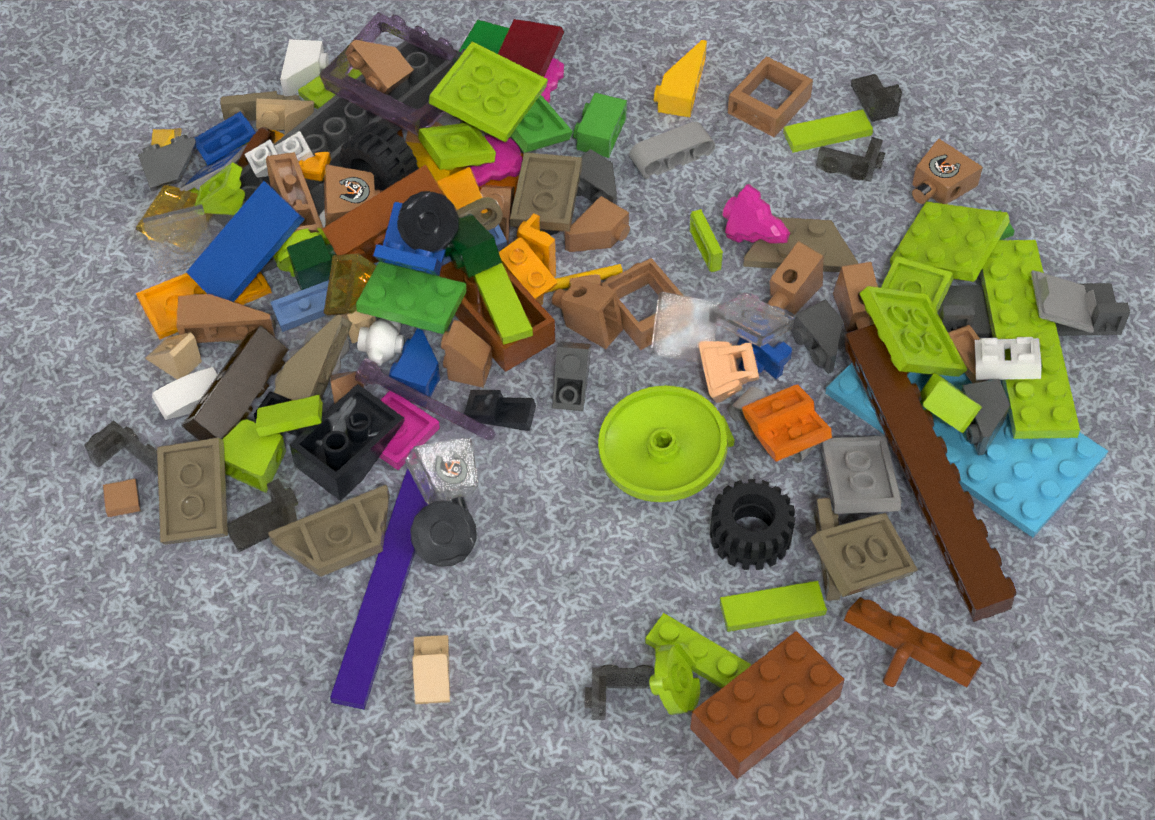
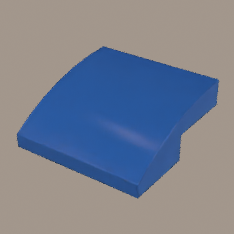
(224, 138)

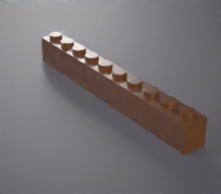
(931, 477)

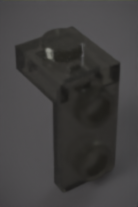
(877, 100)
(852, 165)
(112, 439)
(256, 524)
(614, 677)

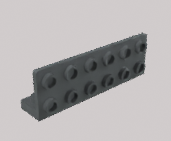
(967, 306)

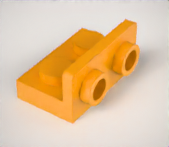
(540, 242)
(527, 268)

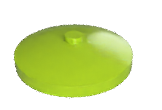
(663, 443)

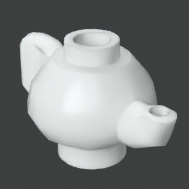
(381, 340)

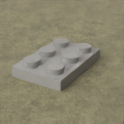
(860, 475)

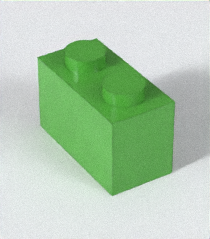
(600, 124)

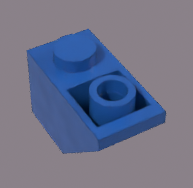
(417, 365)

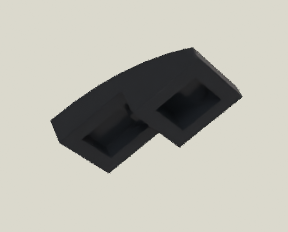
(494, 409)

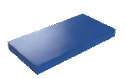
(245, 244)

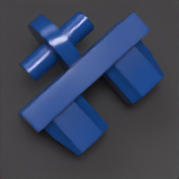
(769, 358)

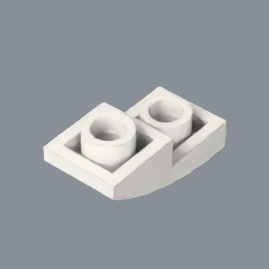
(258, 155)
(183, 394)

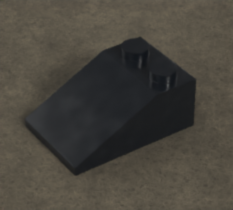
(346, 441)

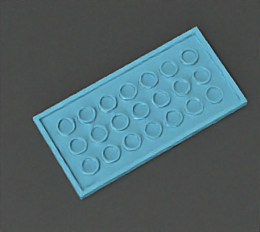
(1014, 477)

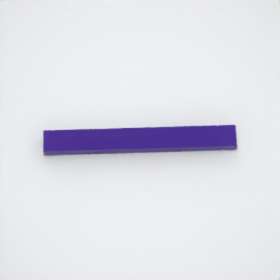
(379, 602)

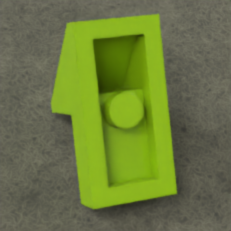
(222, 192)
(949, 403)

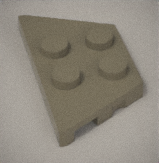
(815, 233)
(337, 534)

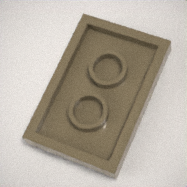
(548, 189)
(192, 491)
(863, 554)

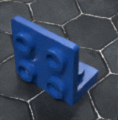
(398, 253)

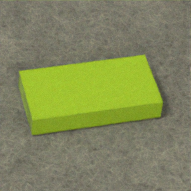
(705, 241)
(289, 416)

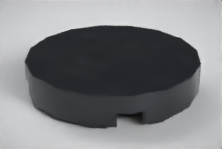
(428, 221)
(443, 533)

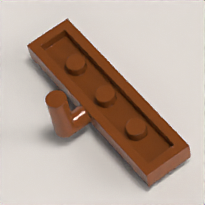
(911, 642)

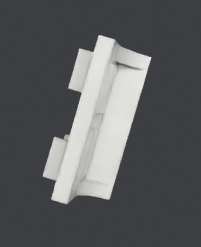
(1024, 361)

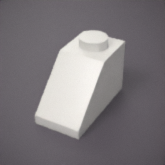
(302, 64)

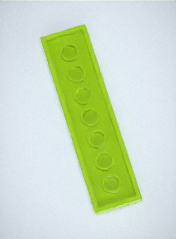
(1036, 405)

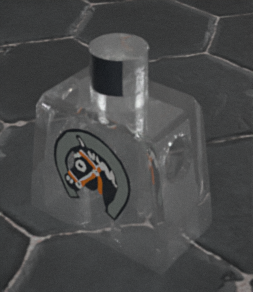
(444, 471)

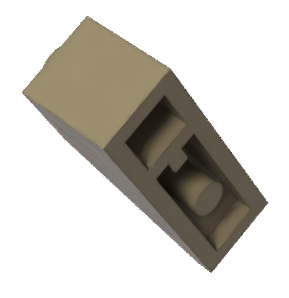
(312, 366)

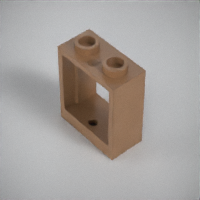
(768, 118)
(632, 280)

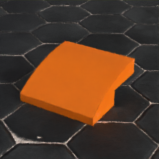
(786, 422)

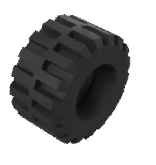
(379, 152)
(752, 546)

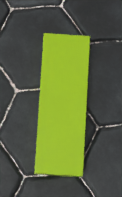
(827, 130)
(503, 304)
(772, 606)

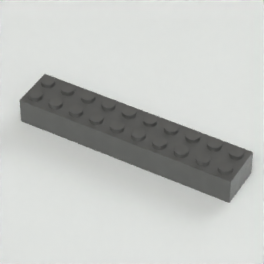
(341, 119)

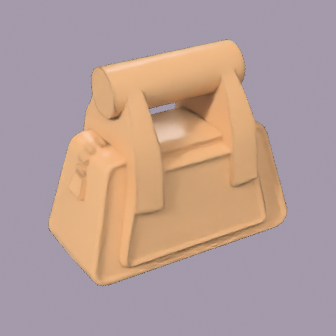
(722, 369)

